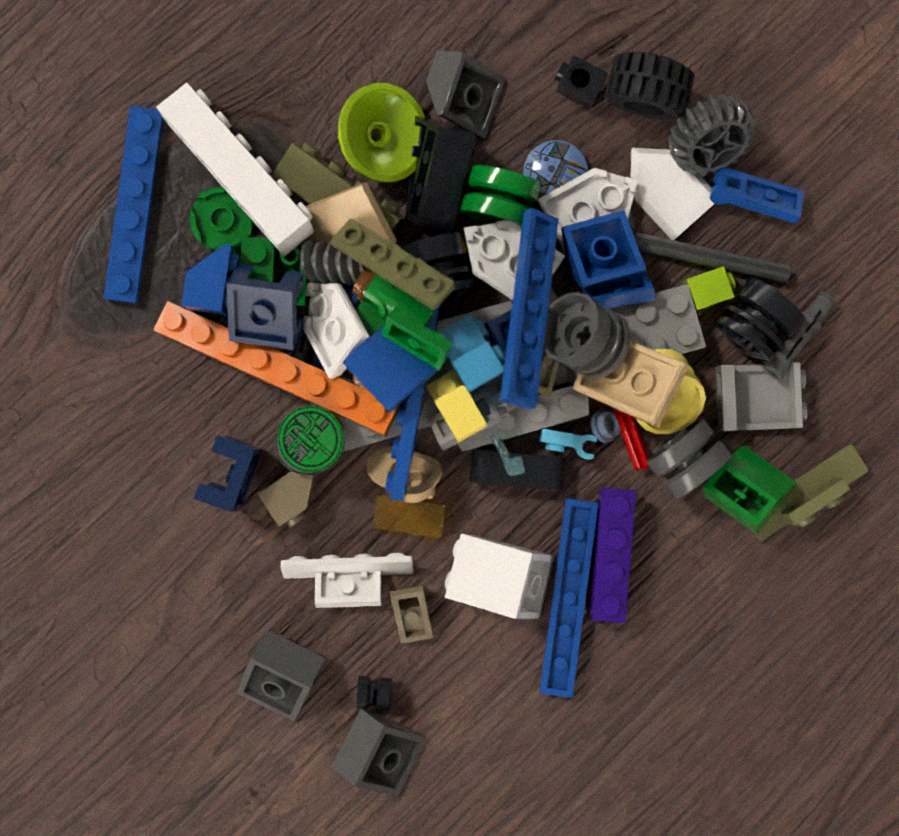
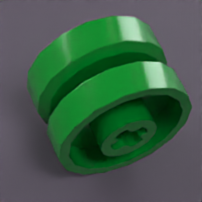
(498, 195)

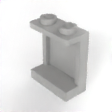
(758, 402)

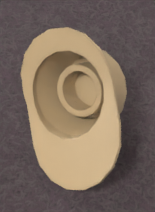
(423, 476)

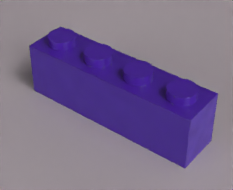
(612, 554)

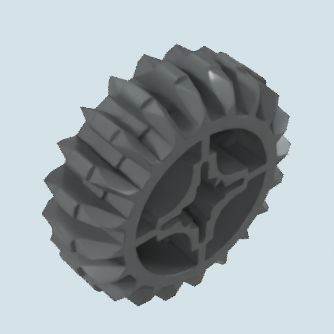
(712, 134)

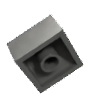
(280, 674)
(378, 753)

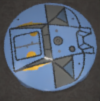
(554, 165)

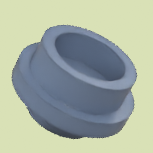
(605, 426)

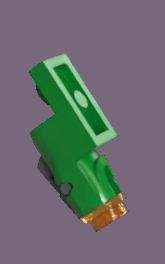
(406, 318)

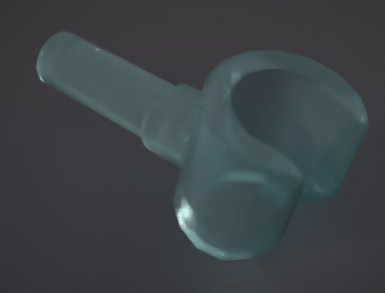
(512, 465)

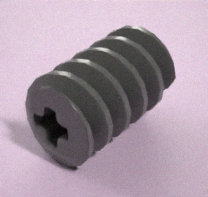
(328, 264)

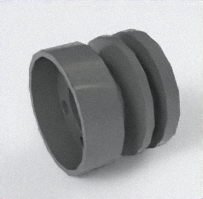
(585, 335)

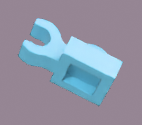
(558, 440)

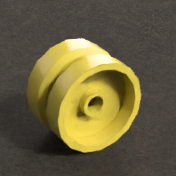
(686, 403)

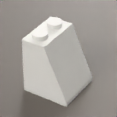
(499, 577)

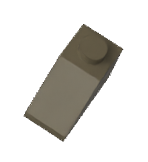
(288, 498)

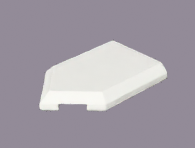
(667, 192)
(589, 197)
(495, 252)
(332, 326)

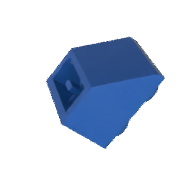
(206, 282)

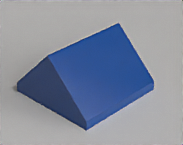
(601, 250)

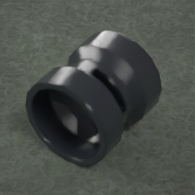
(366, 691)

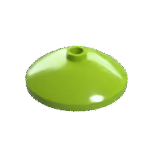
(391, 116)

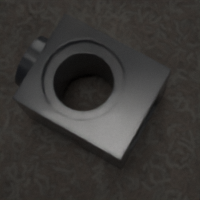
(586, 95)

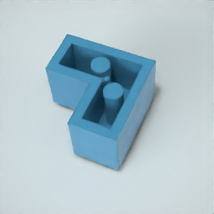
(470, 353)

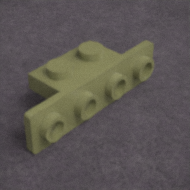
(393, 264)
(816, 489)

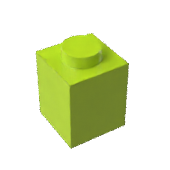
(711, 288)

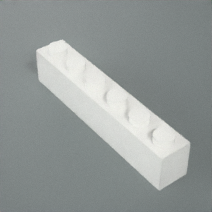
(236, 169)

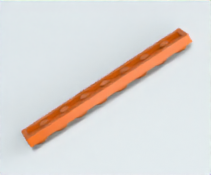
(275, 368)

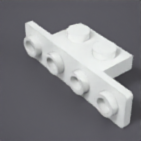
(347, 580)

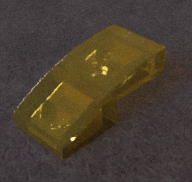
(412, 518)

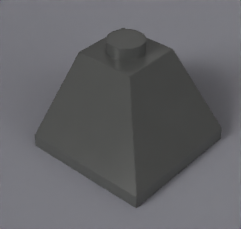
(464, 90)

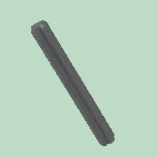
(712, 258)

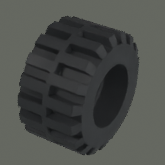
(649, 85)

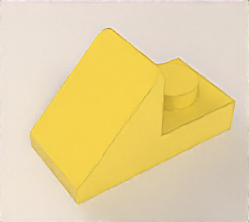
(456, 406)

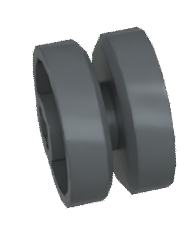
(691, 460)

